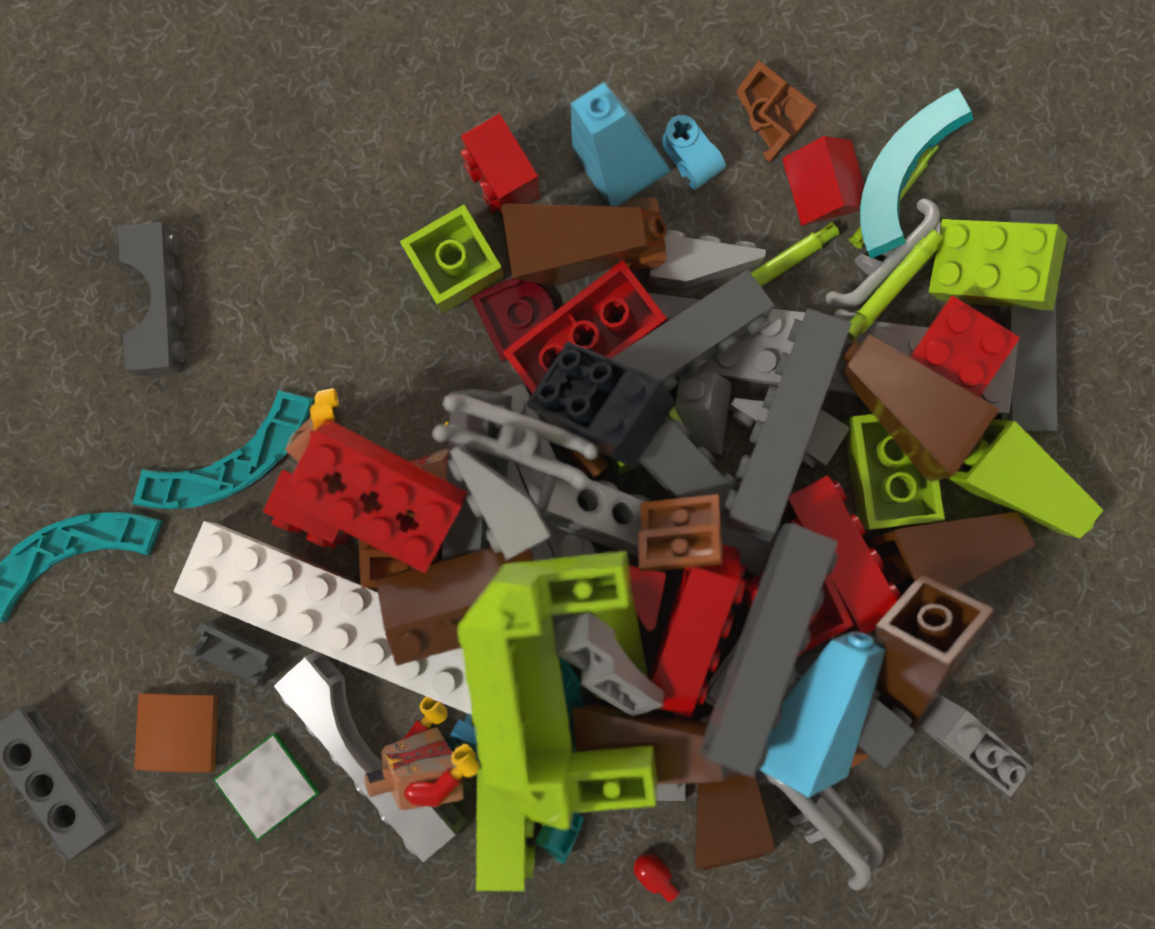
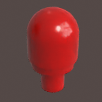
(655, 875)

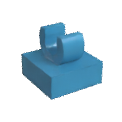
(464, 734)

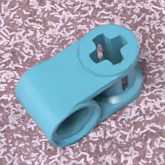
(693, 156)

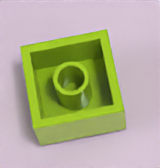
(453, 259)

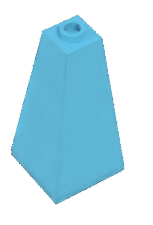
(613, 146)
(825, 716)

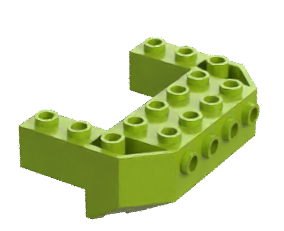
(521, 695)

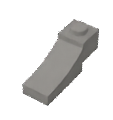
(605, 666)

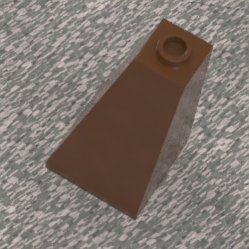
(576, 241)
(919, 408)
(950, 550)
(925, 644)
(673, 738)
(730, 821)

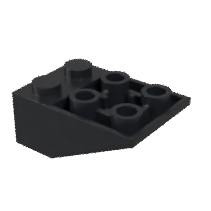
(603, 402)

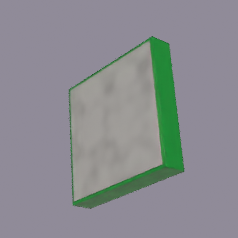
(266, 786)

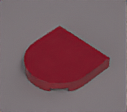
(512, 311)

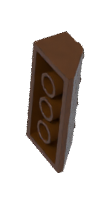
(426, 608)

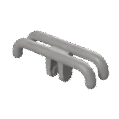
(880, 271)
(516, 438)
(827, 814)

